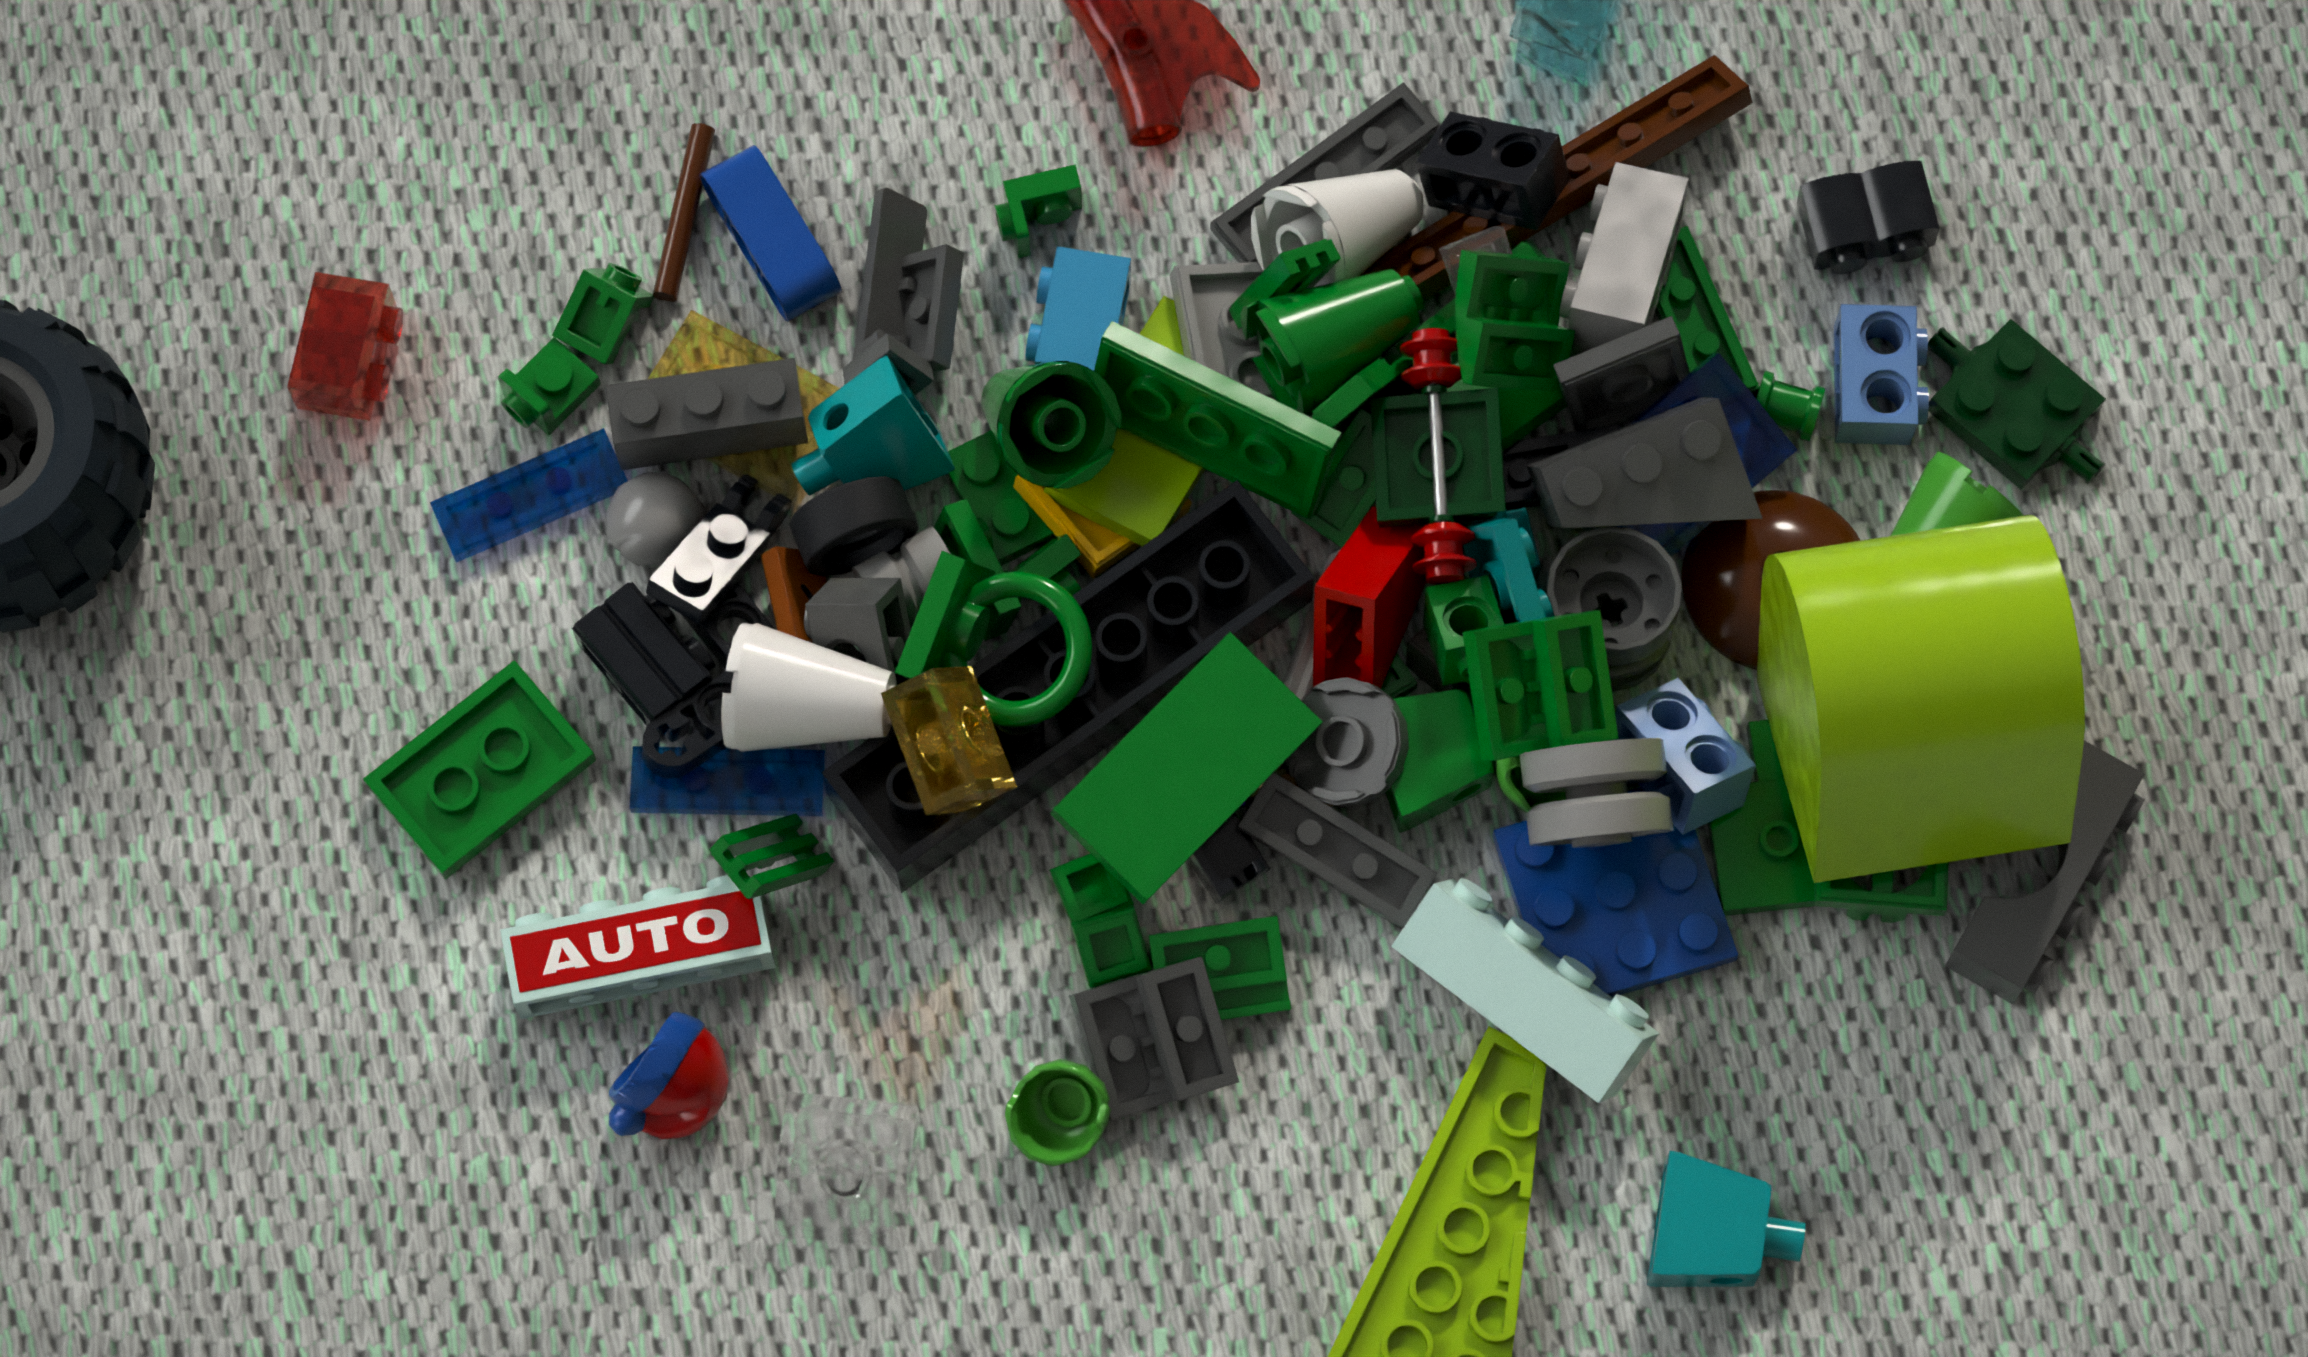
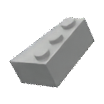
(1625, 256)

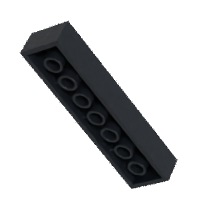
(1148, 629)

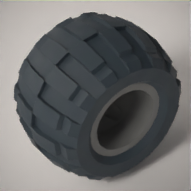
(89, 471)

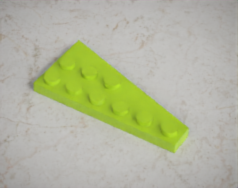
(1459, 1240)

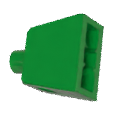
(1441, 759)

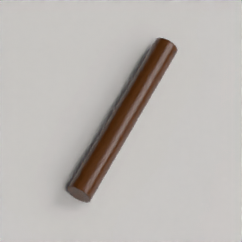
(683, 213)

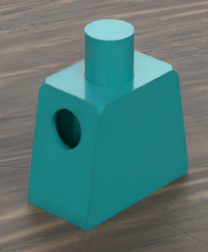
(873, 431)
(1715, 1227)

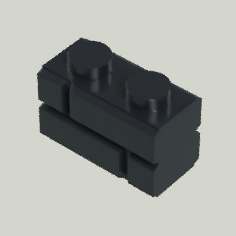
(641, 653)

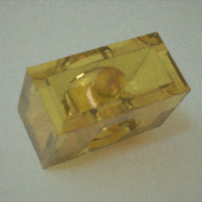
(948, 740)

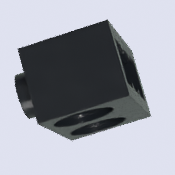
(1493, 170)

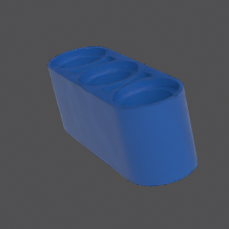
(770, 233)

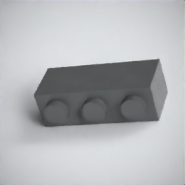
(706, 414)

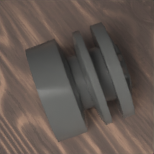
(1629, 583)

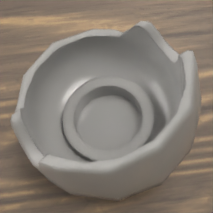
(652, 517)

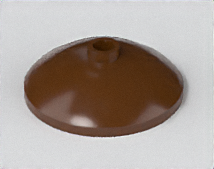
(1727, 562)

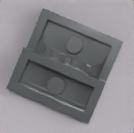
(1155, 1037)

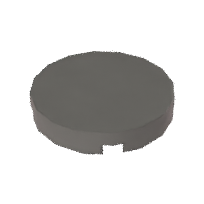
(1355, 748)

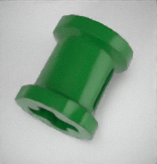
(1790, 405)

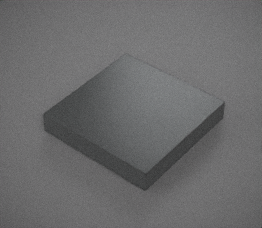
(1622, 376)

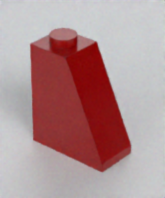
(1366, 603)

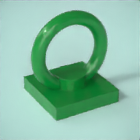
(956, 620)

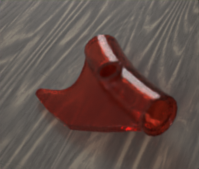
(1156, 55)

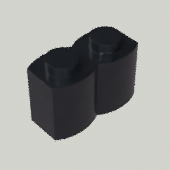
(1868, 216)

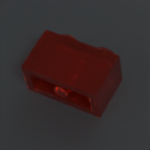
(344, 346)

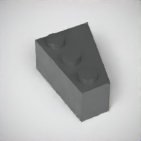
(1649, 473)

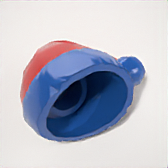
(672, 1084)

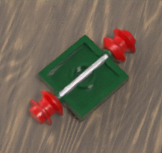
(1438, 457)

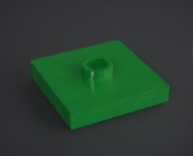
(1761, 854)

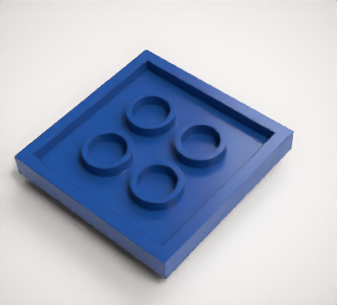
(1621, 909)

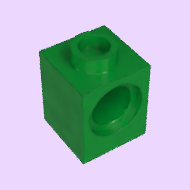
(1448, 613)

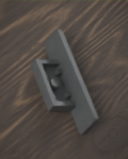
(909, 288)

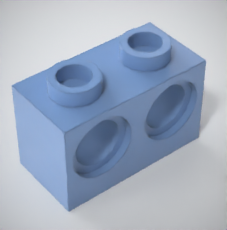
(1866, 374)
(1704, 765)

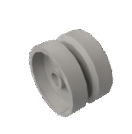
(1596, 792)

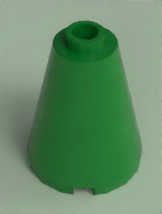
(1329, 333)
(1052, 421)

